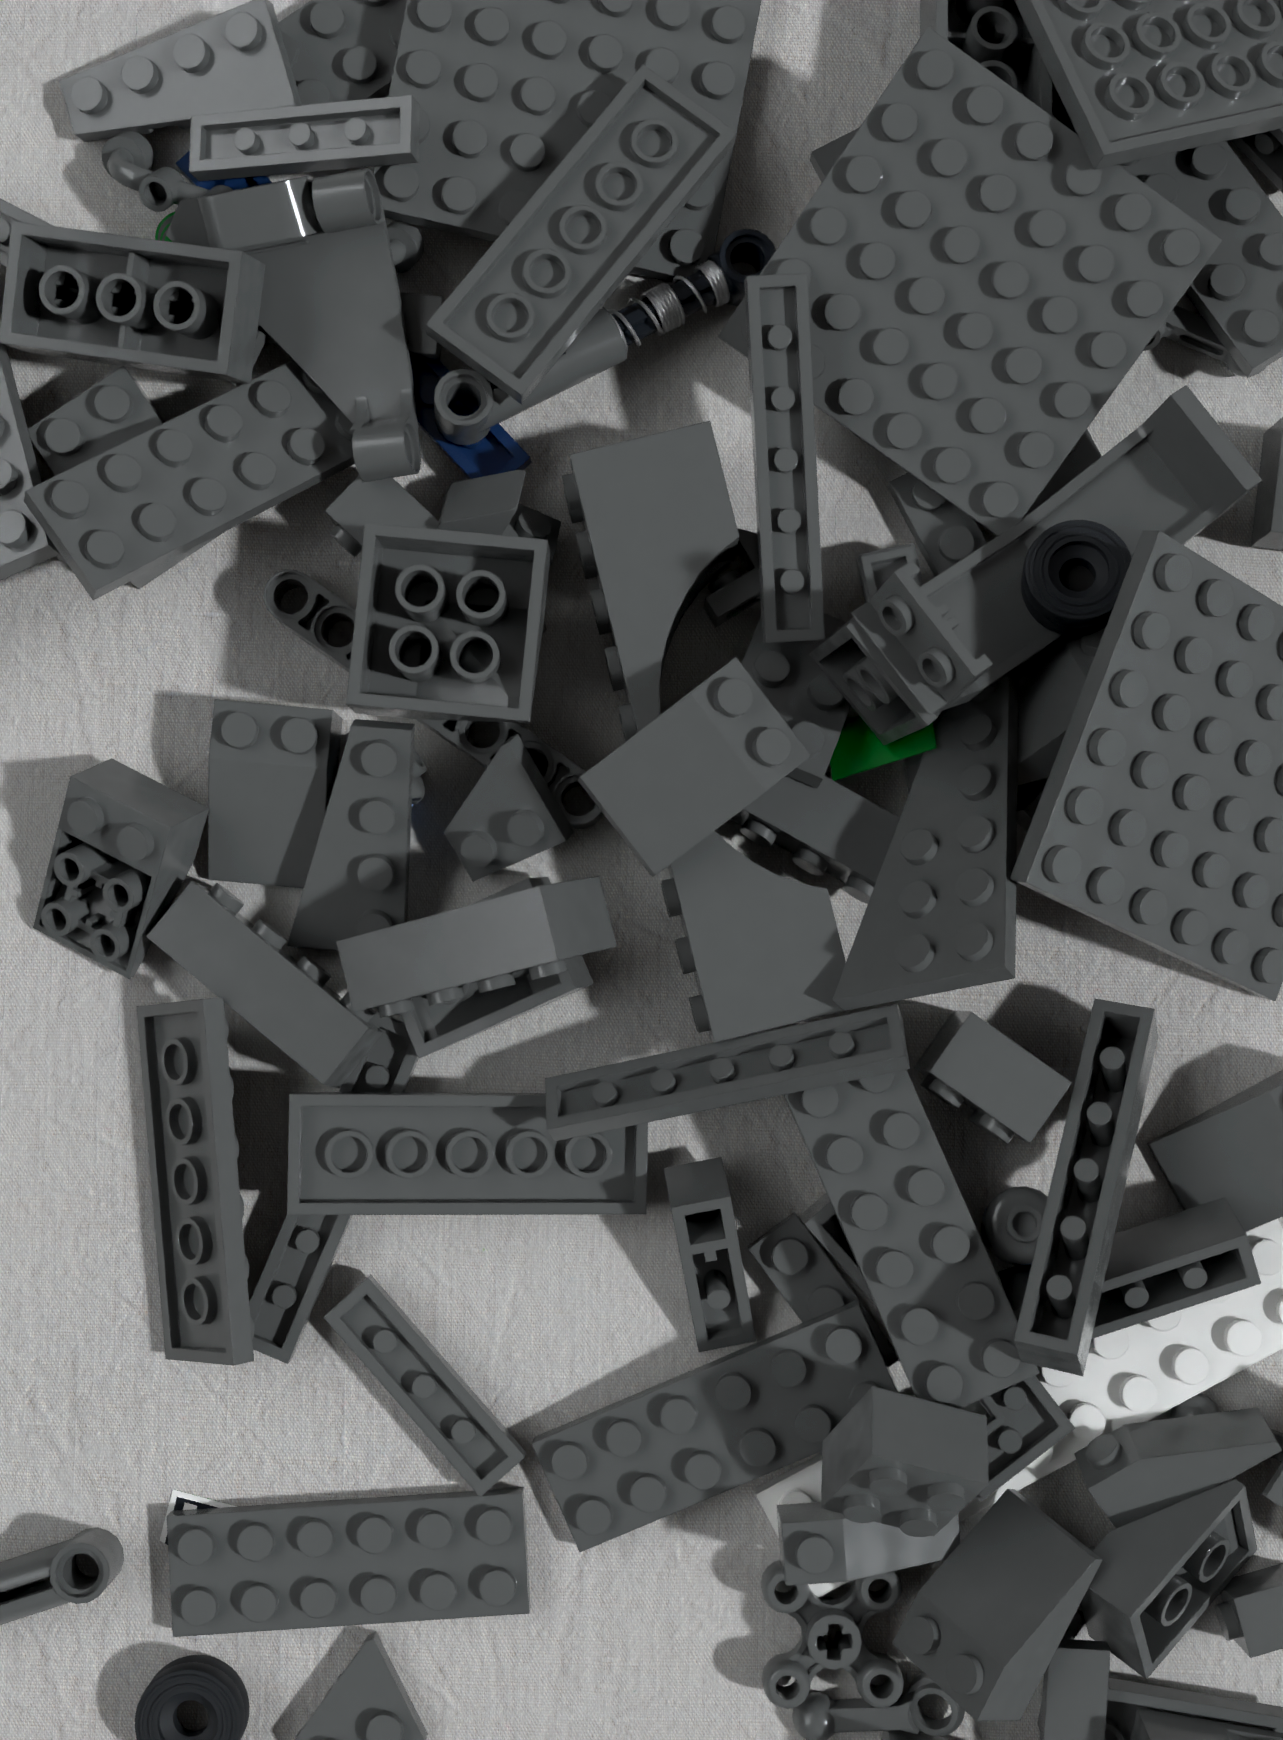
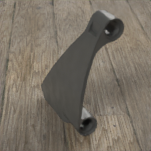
(327, 298)

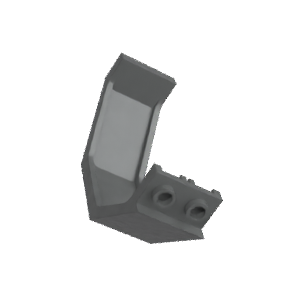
(972, 620)

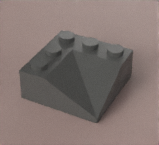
(447, 624)

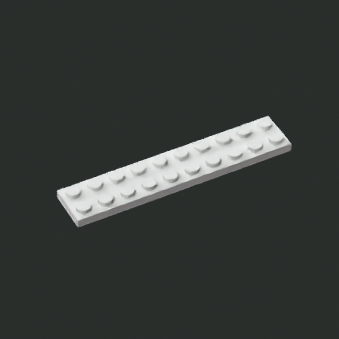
(1125, 1377)

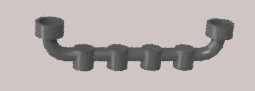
(130, 160)

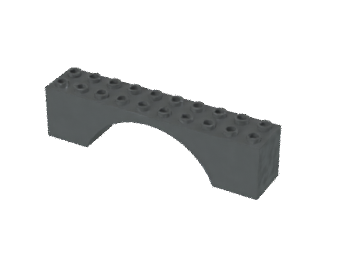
(654, 540)

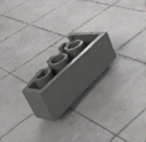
(476, 944)

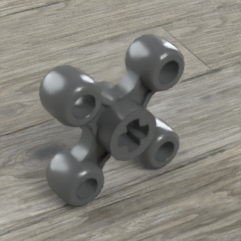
(847, 1650)

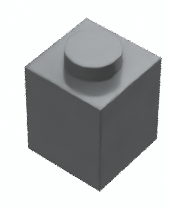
(1254, 1611)

